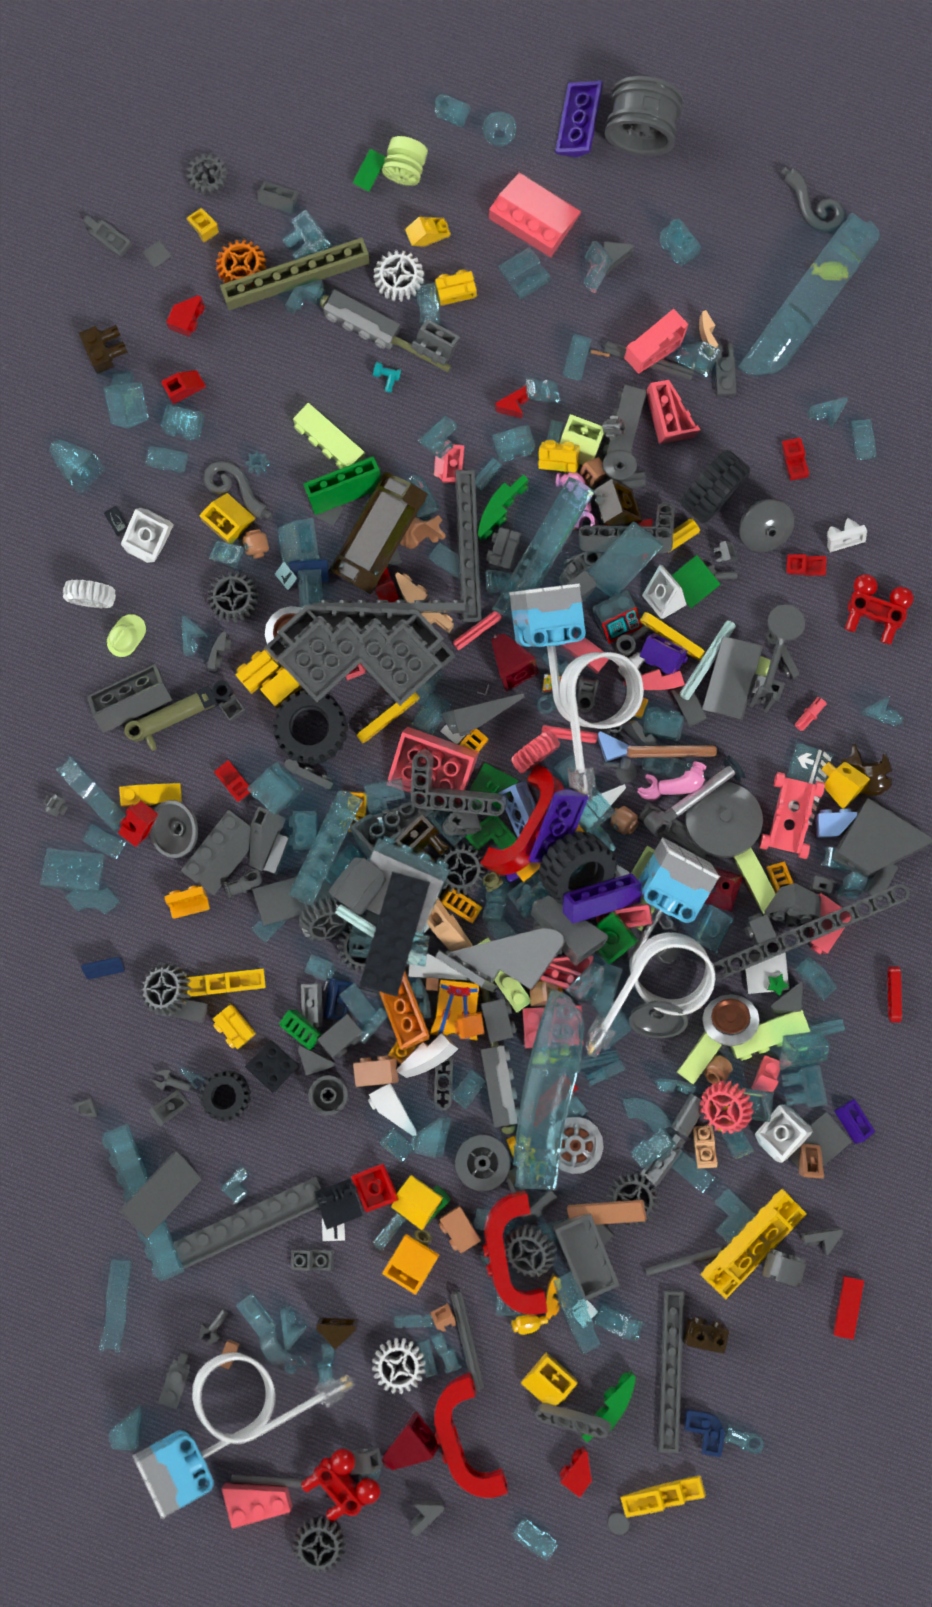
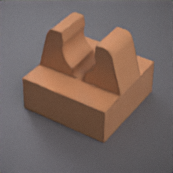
(442, 1317)

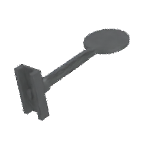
(786, 625)

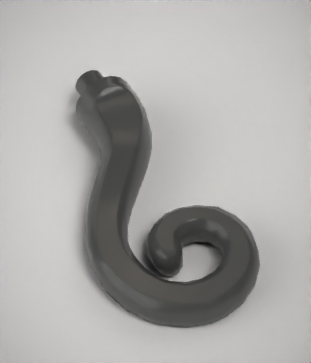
(798, 183)
(253, 505)

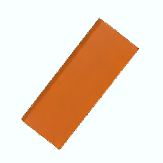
(405, 1016)

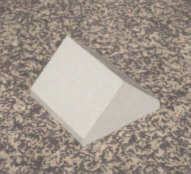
(664, 593)

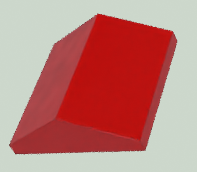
(374, 1187)

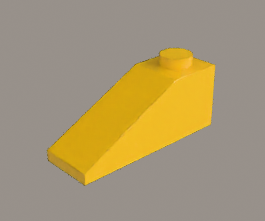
(149, 794)

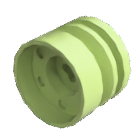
(405, 160)

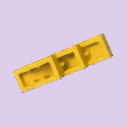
(226, 982)
(662, 1496)

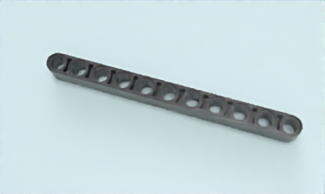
(819, 932)

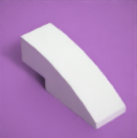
(427, 1057)

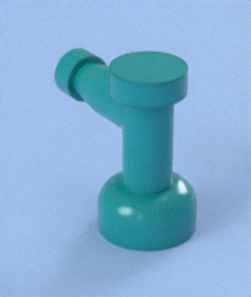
(392, 375)

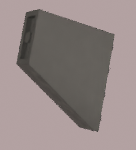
(878, 840)

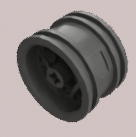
(644, 116)

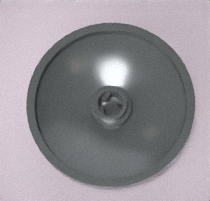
(725, 821)

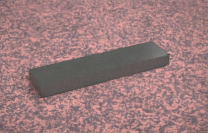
(677, 831)

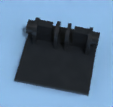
(271, 1066)
(338, 1203)

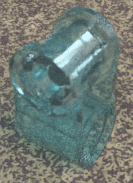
(453, 110)

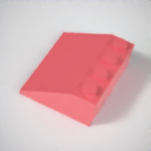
(533, 214)
(451, 761)

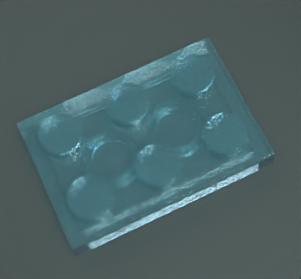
(72, 870)

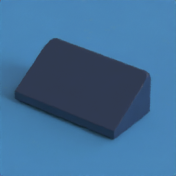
(310, 564)
(103, 967)
(335, 1007)

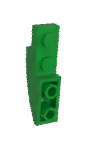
(495, 511)
(616, 1400)

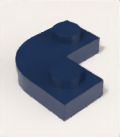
(711, 1429)

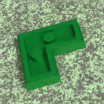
(492, 829)

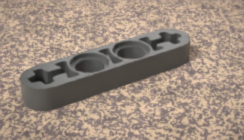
(593, 1425)

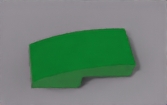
(369, 170)

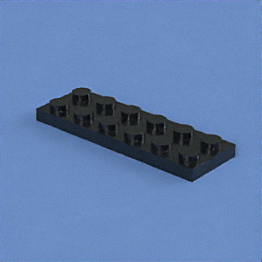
(394, 934)

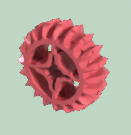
(535, 751)
(730, 1118)

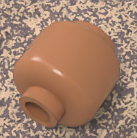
(255, 543)
(624, 820)
(718, 1069)

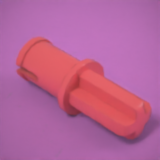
(810, 714)

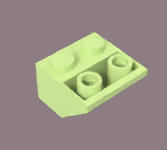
(585, 434)

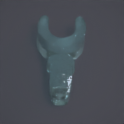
(191, 1076)

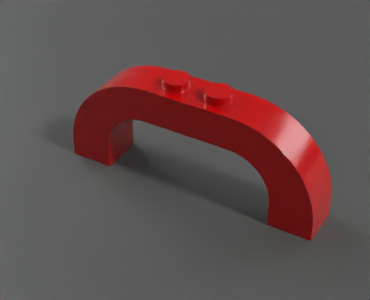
(517, 855)
(502, 1212)
(477, 1483)

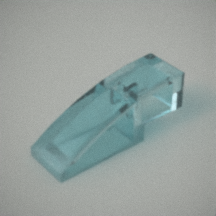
(666, 766)

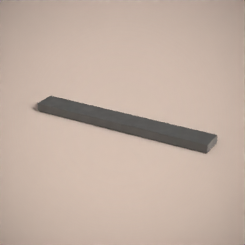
(468, 544)
(671, 1371)

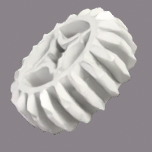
(405, 278)
(89, 593)
(407, 1350)

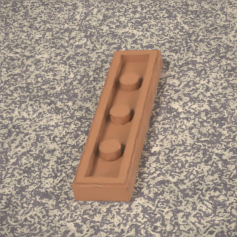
(610, 1211)

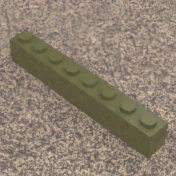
(295, 273)

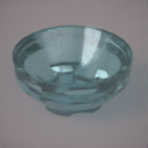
(502, 121)

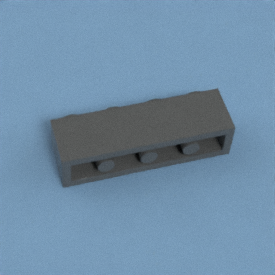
(629, 410)

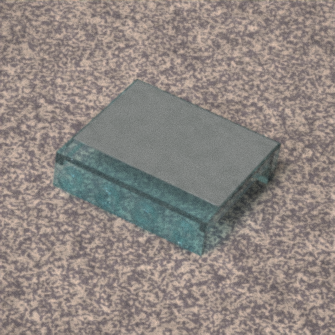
(402, 860)

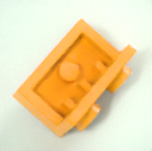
(187, 902)

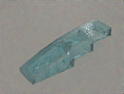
(576, 1312)

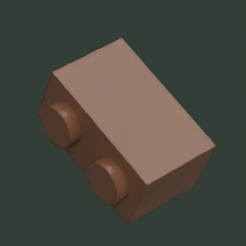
(375, 1072)
(460, 1229)

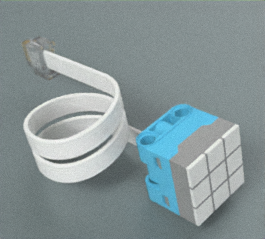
(550, 619)
(675, 885)
(175, 1466)

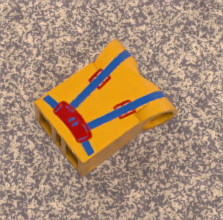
(454, 1000)

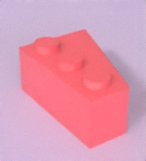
(657, 342)
(669, 414)
(564, 972)
(255, 1502)

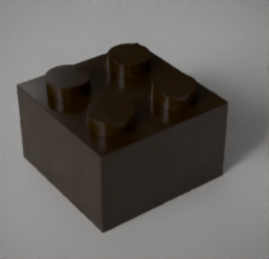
(617, 504)

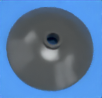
(761, 519)
(174, 829)
(656, 1024)

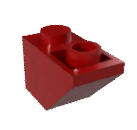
(185, 315)
(183, 385)
(577, 1474)

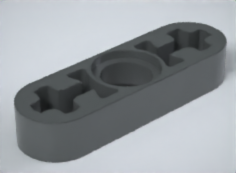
(449, 1087)

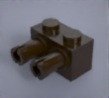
(99, 354)
(420, 834)
(706, 1335)

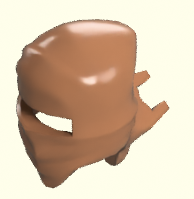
(422, 529)

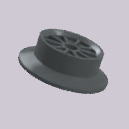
(472, 1172)

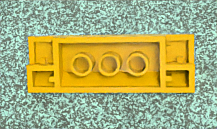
(753, 1244)

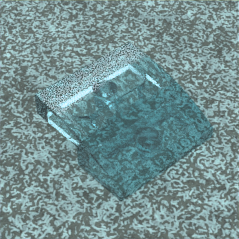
(524, 273)

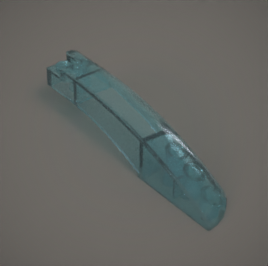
(811, 297)
(547, 1093)

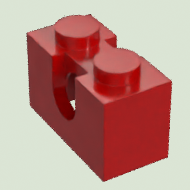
(137, 823)

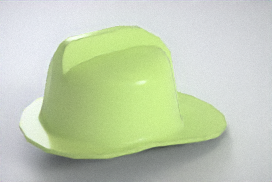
(126, 635)

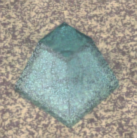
(432, 1138)

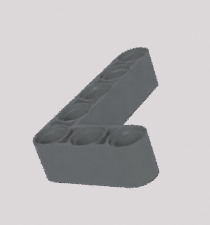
(602, 537)
(449, 795)

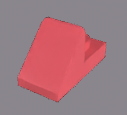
(767, 1074)

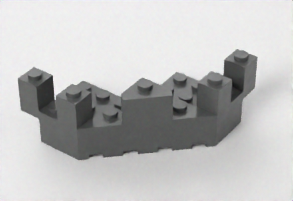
(331, 641)

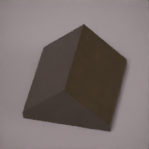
(336, 1329)

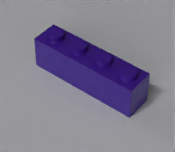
(602, 898)

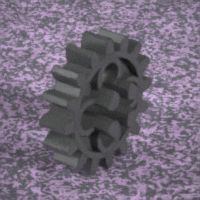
(217, 177)

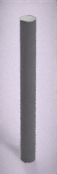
(683, 1261)
(260, 1480)

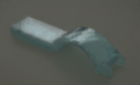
(91, 793)
(116, 1305)
(265, 1328)

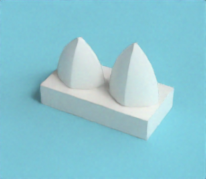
(851, 536)

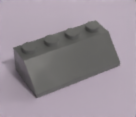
(129, 698)
(219, 853)

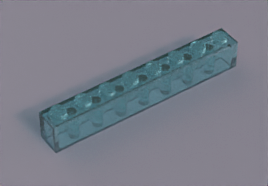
(546, 543)
(132, 1176)

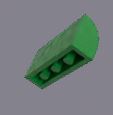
(343, 485)

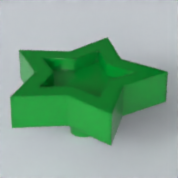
(777, 984)

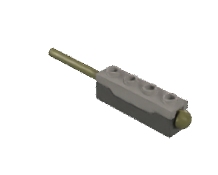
(367, 323)
(498, 1082)

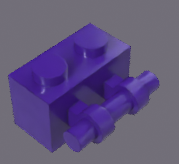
(663, 653)

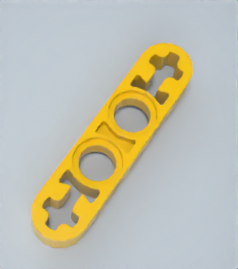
(672, 635)
(386, 718)

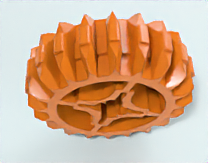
(249, 253)

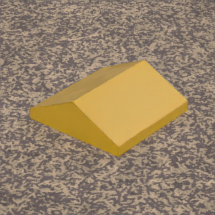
(416, 1202)

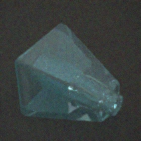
(76, 464)

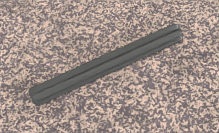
(662, 364)
(467, 1339)

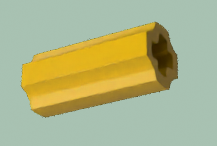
(684, 532)

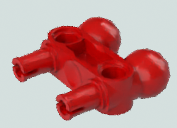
(877, 609)
(341, 1486)

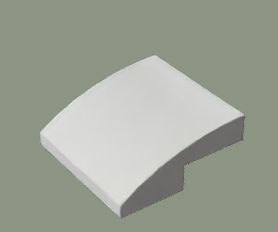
(758, 975)

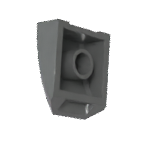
(358, 885)

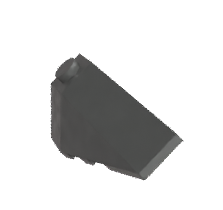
(474, 716)
(388, 823)

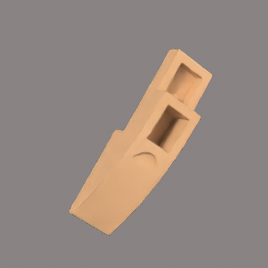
(412, 592)
(447, 928)

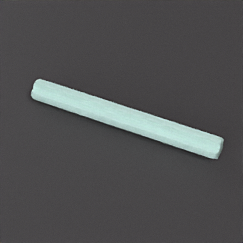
(706, 661)
(368, 928)

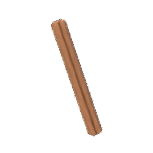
(672, 751)

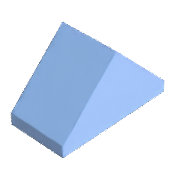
(611, 747)

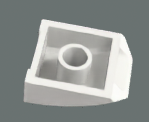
(146, 535)
(783, 1133)

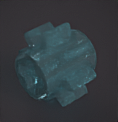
(255, 467)

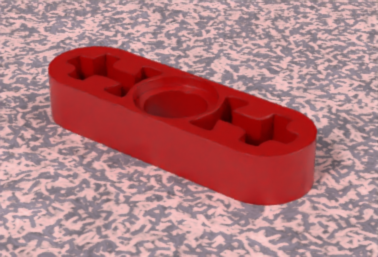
(894, 994)

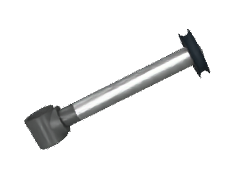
(660, 822)

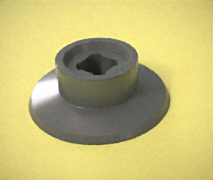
(619, 458)

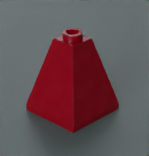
(513, 661)
(724, 898)
(412, 1445)

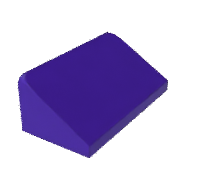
(854, 1121)

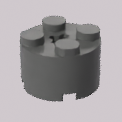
(320, 1102)
(784, 1269)

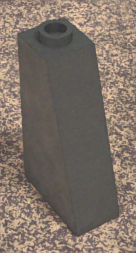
(580, 937)

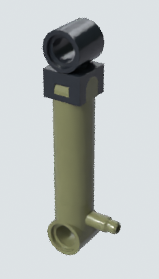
(203, 700)

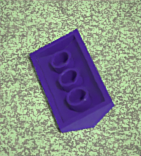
(579, 118)
(559, 821)

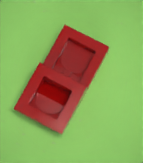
(795, 459)
(806, 565)
(232, 780)

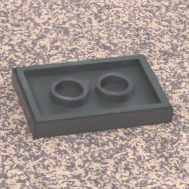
(828, 1135)

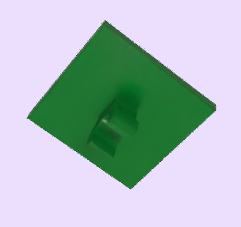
(492, 781)

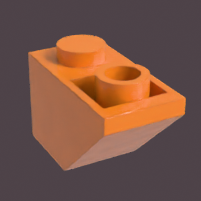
(469, 1025)

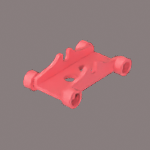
(792, 839)

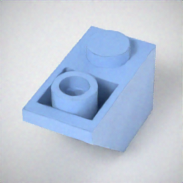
(833, 824)

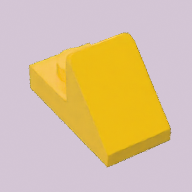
(203, 224)

